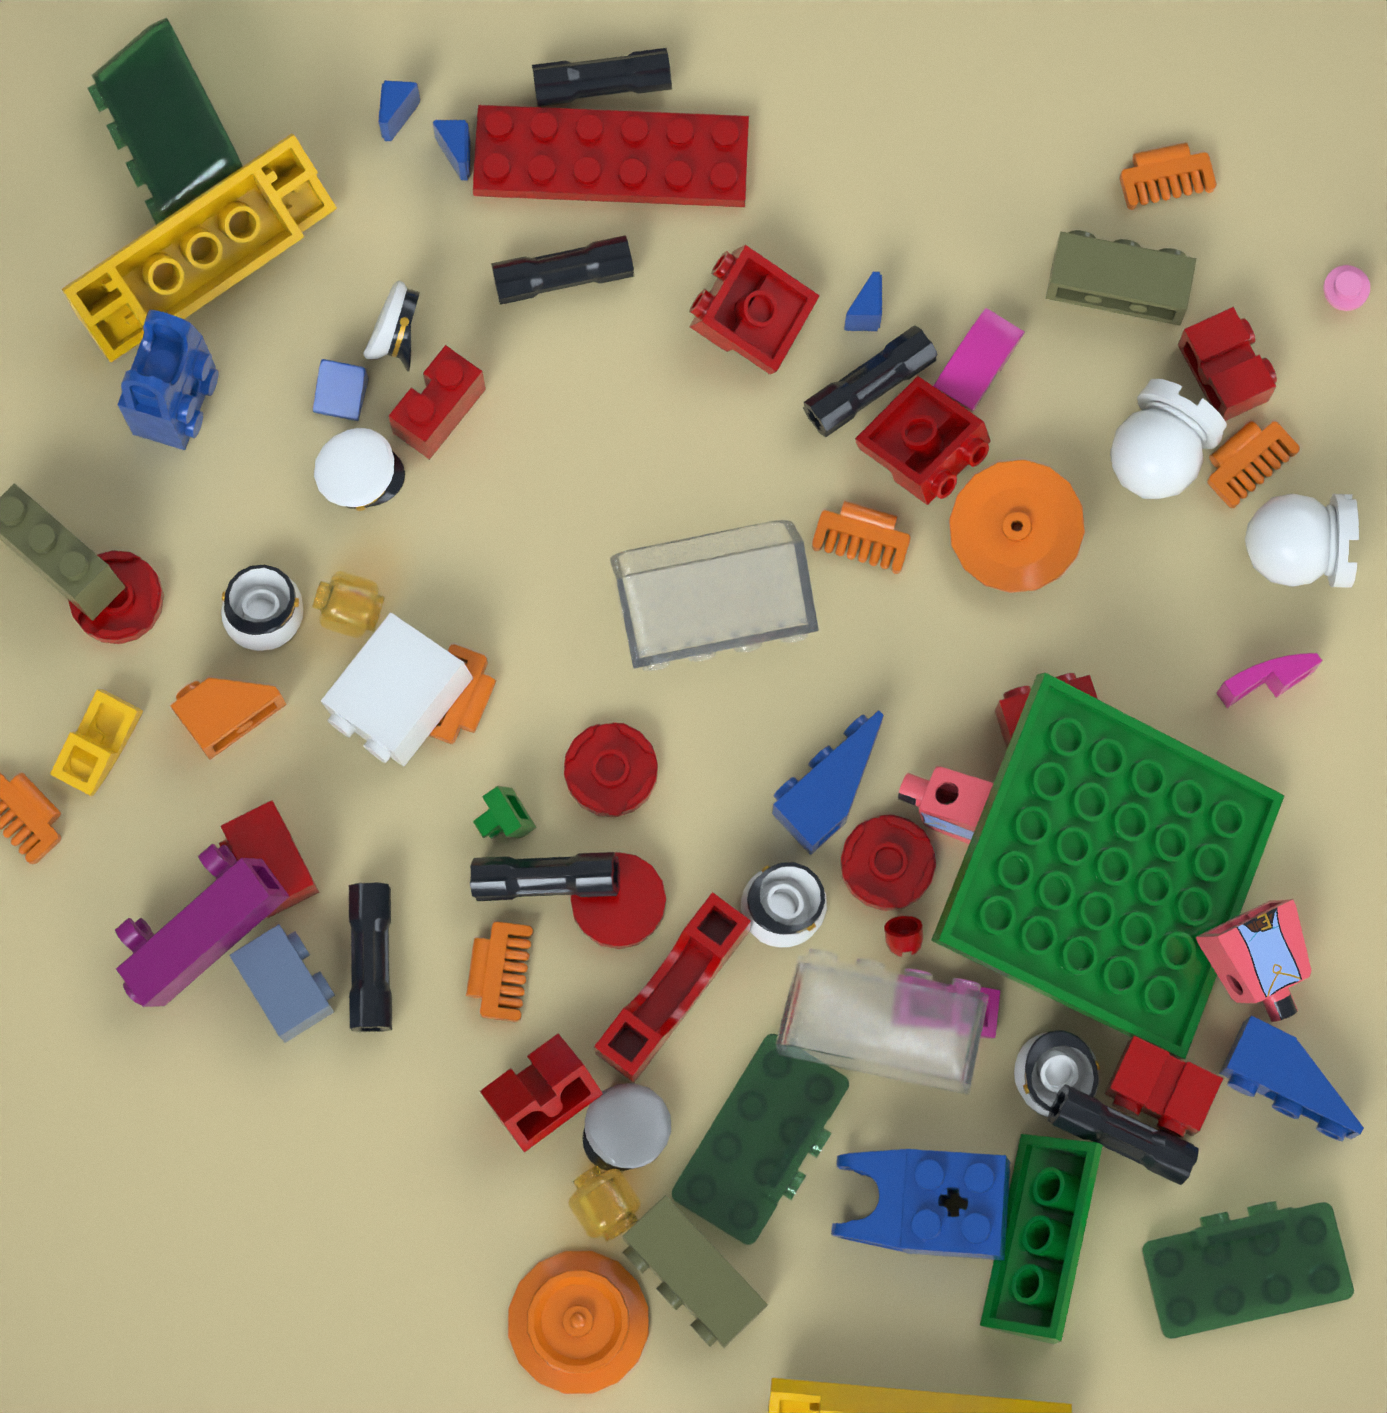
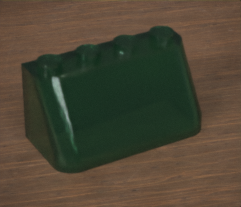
(163, 120)

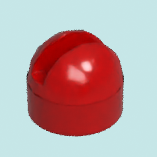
(904, 935)

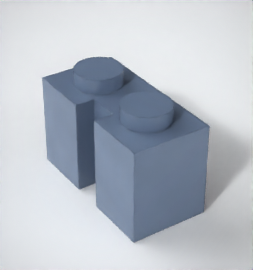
(282, 982)

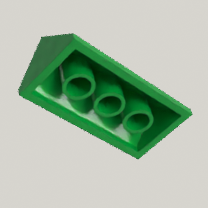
(1043, 1237)

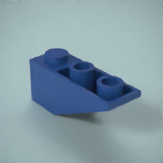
(823, 798)
(1282, 1070)

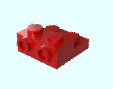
(752, 308)
(925, 440)

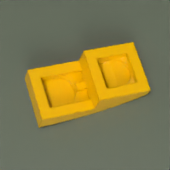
(96, 743)

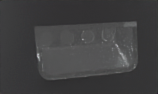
(714, 594)
(883, 1021)

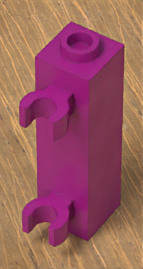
(201, 932)

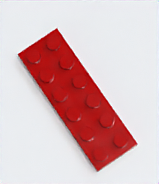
(611, 156)

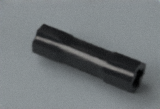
(635, 73)
(597, 262)
(896, 363)
(575, 875)
(370, 991)
(1096, 1122)

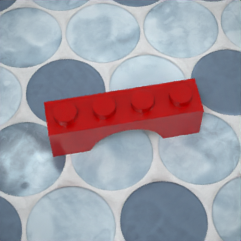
(674, 988)

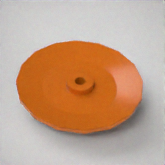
(1017, 526)
(578, 1322)

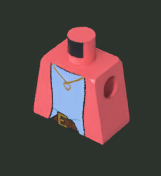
(947, 785)
(1260, 956)

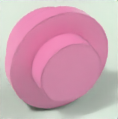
(1346, 288)

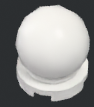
(1162, 445)
(1299, 539)

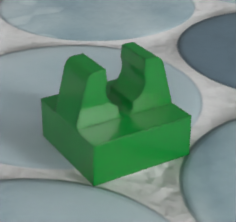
(504, 815)

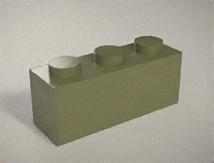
(1121, 277)
(56, 553)
(692, 1273)

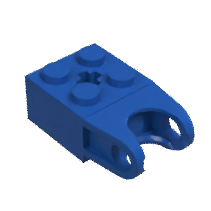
(168, 381)
(913, 1198)

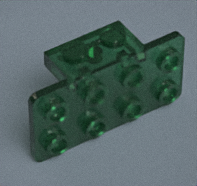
(760, 1142)
(1247, 1268)

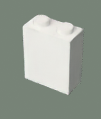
(396, 691)

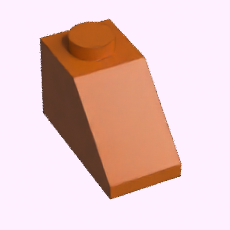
(224, 711)

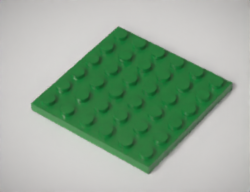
(1107, 865)

